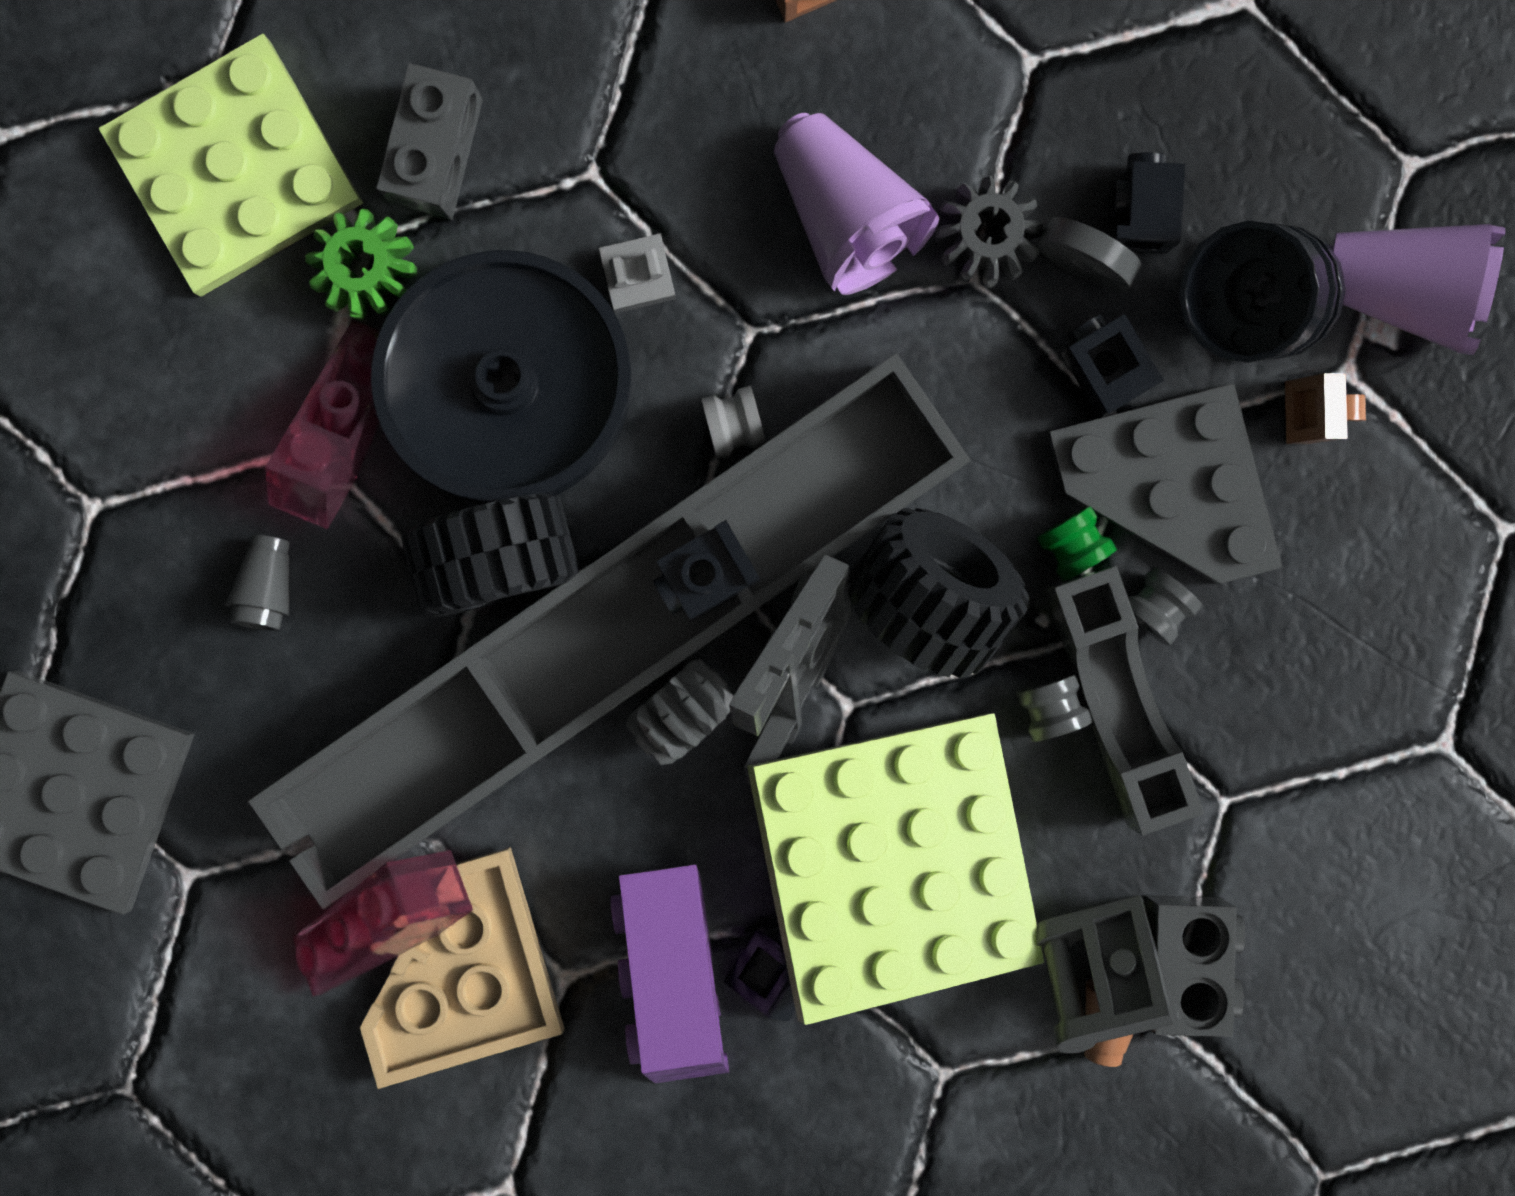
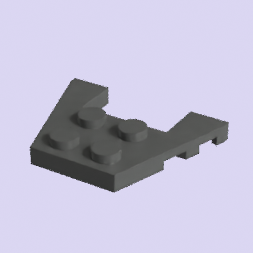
(793, 661)

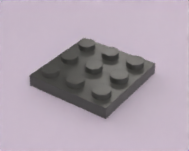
(82, 790)

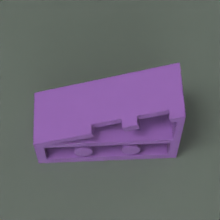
(669, 975)

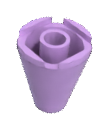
(849, 203)
(1424, 279)

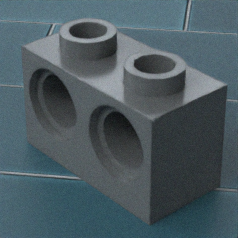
(430, 142)
(1208, 963)

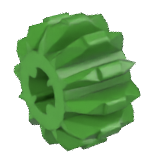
(340, 249)

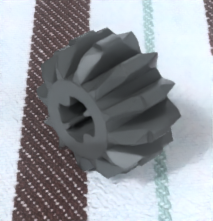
(1011, 243)
(680, 711)

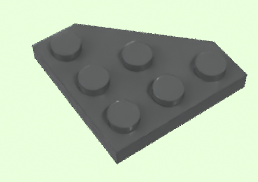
(1175, 481)

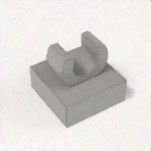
(637, 273)

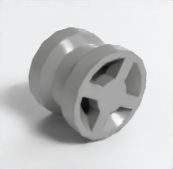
(734, 422)

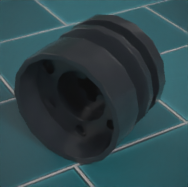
(1225, 299)

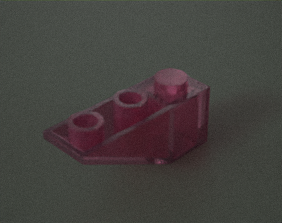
(328, 434)
(381, 919)

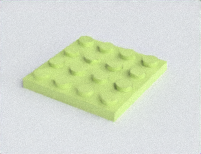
(895, 866)

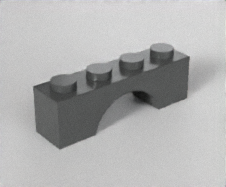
(1132, 737)

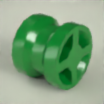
(1076, 544)

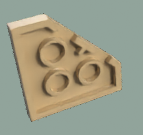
(467, 989)

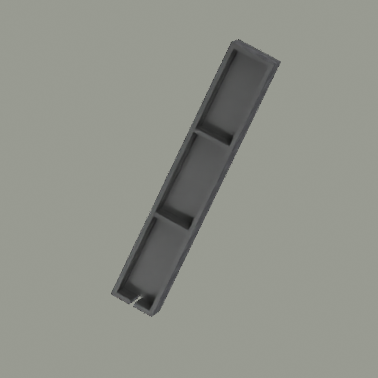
(605, 633)

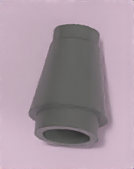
(261, 585)

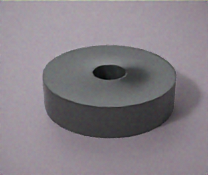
(1089, 254)

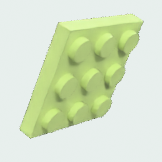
(230, 165)

